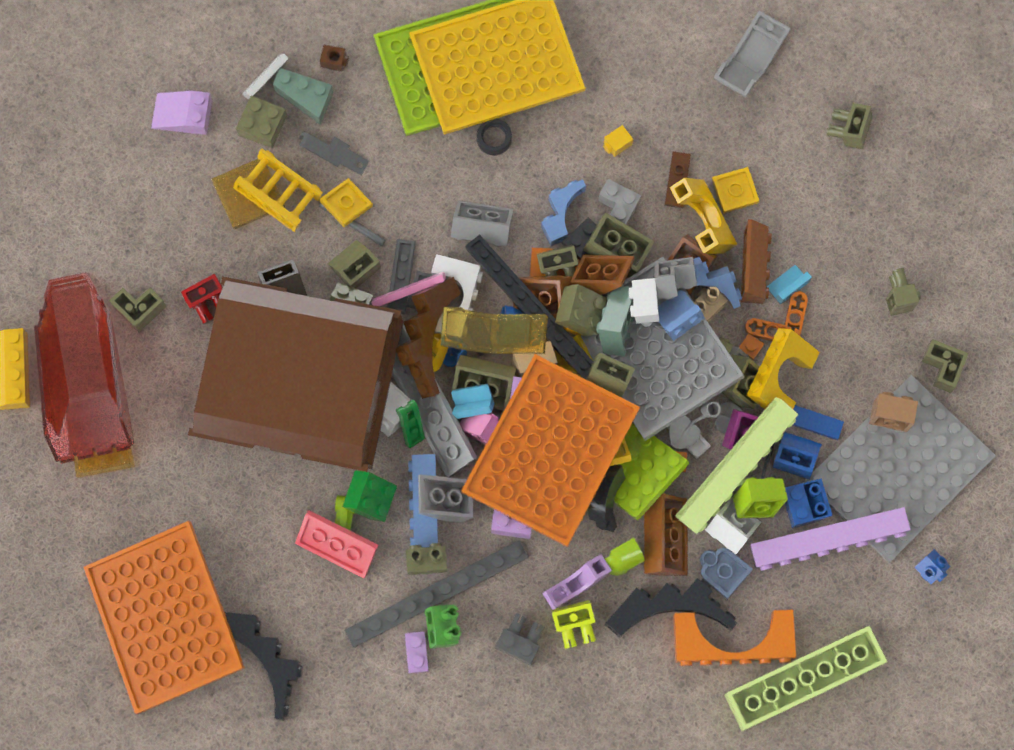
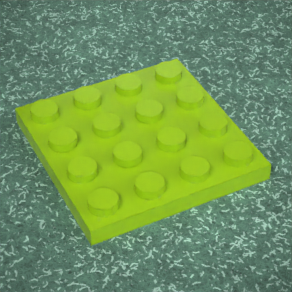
(648, 474)

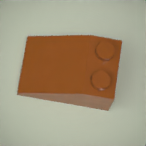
(688, 248)
(602, 272)
(547, 290)

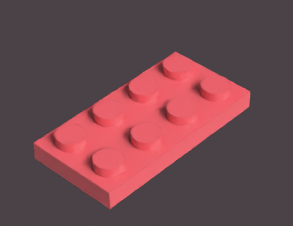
(336, 544)

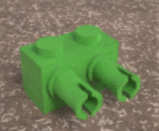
(442, 626)

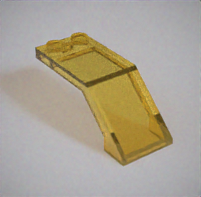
(493, 332)

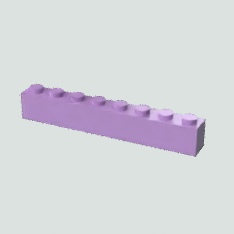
(830, 537)

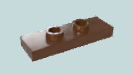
(678, 170)

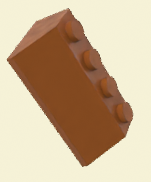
(755, 263)
(665, 538)

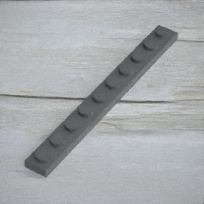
(436, 593)

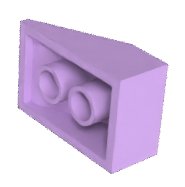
(182, 112)

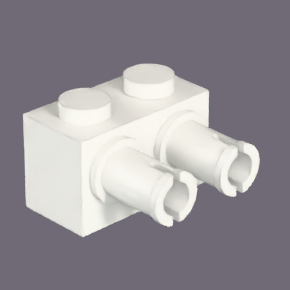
(645, 301)

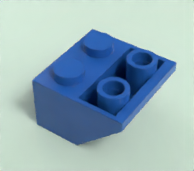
(797, 455)
(807, 503)

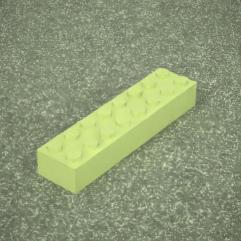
(805, 678)

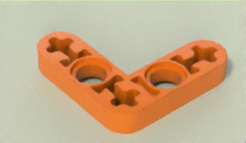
(792, 303)

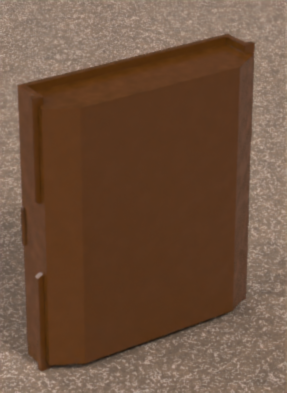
(297, 374)

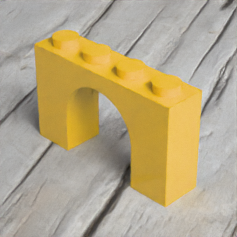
(717, 236)
(784, 346)

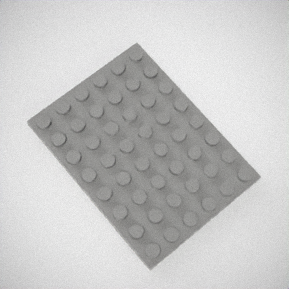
(670, 374)
(896, 469)

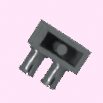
(514, 645)

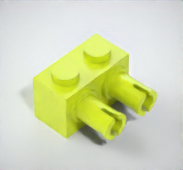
(574, 616)

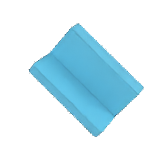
(788, 283)
(472, 401)

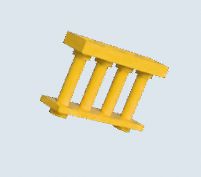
(261, 198)

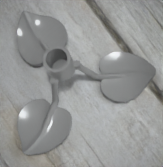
(684, 432)

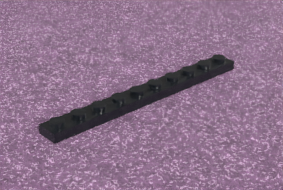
(529, 304)

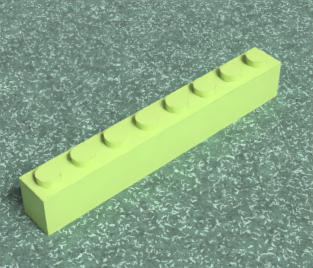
(736, 465)

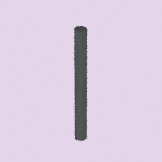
(361, 229)

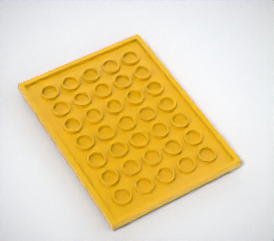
(496, 62)

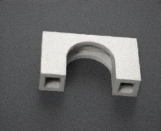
(465, 275)

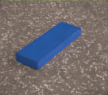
(818, 423)

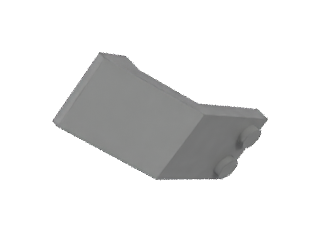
(752, 54)

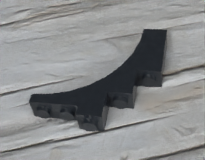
(694, 600)
(266, 650)

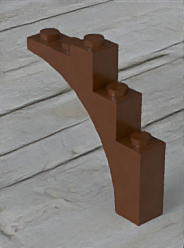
(421, 330)

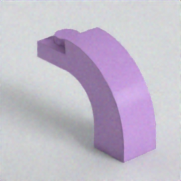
(577, 583)

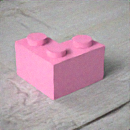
(479, 426)

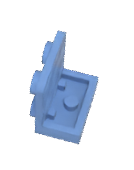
(679, 315)

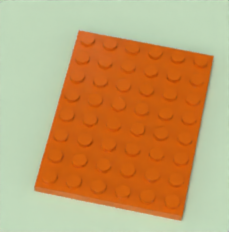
(550, 450)
(163, 617)

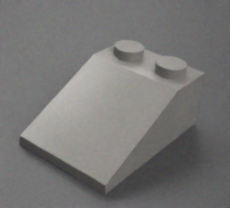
(443, 498)

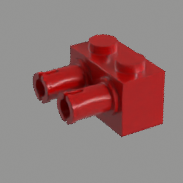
(201, 292)

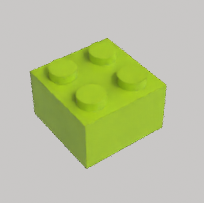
(760, 498)

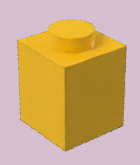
(617, 141)

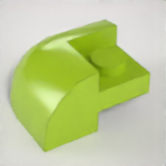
(624, 557)

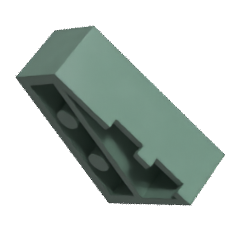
(304, 92)
(615, 322)

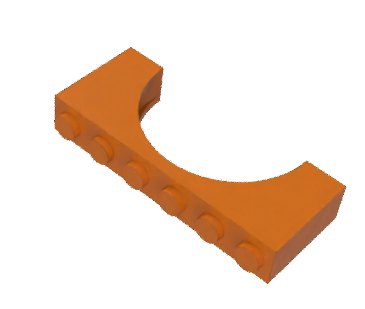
(693, 647)

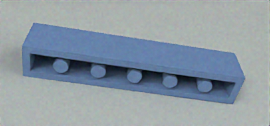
(424, 527)

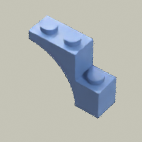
(560, 199)
(718, 278)

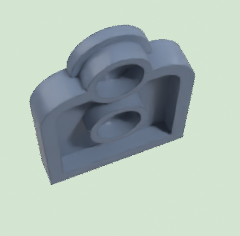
(723, 570)

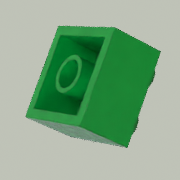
(369, 496)

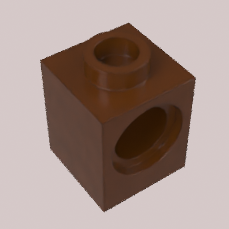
(332, 51)

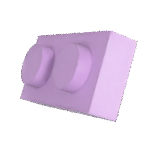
(416, 652)

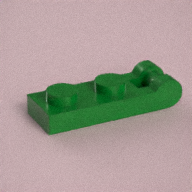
(411, 423)

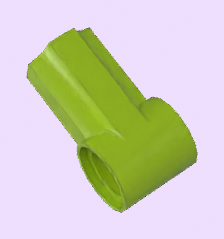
(343, 516)

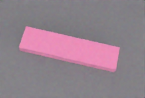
(409, 289)

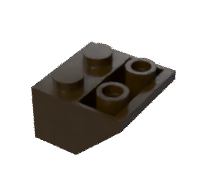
(284, 276)

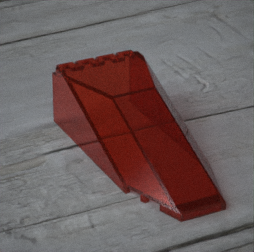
(80, 373)

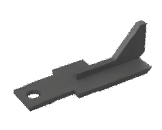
(335, 153)

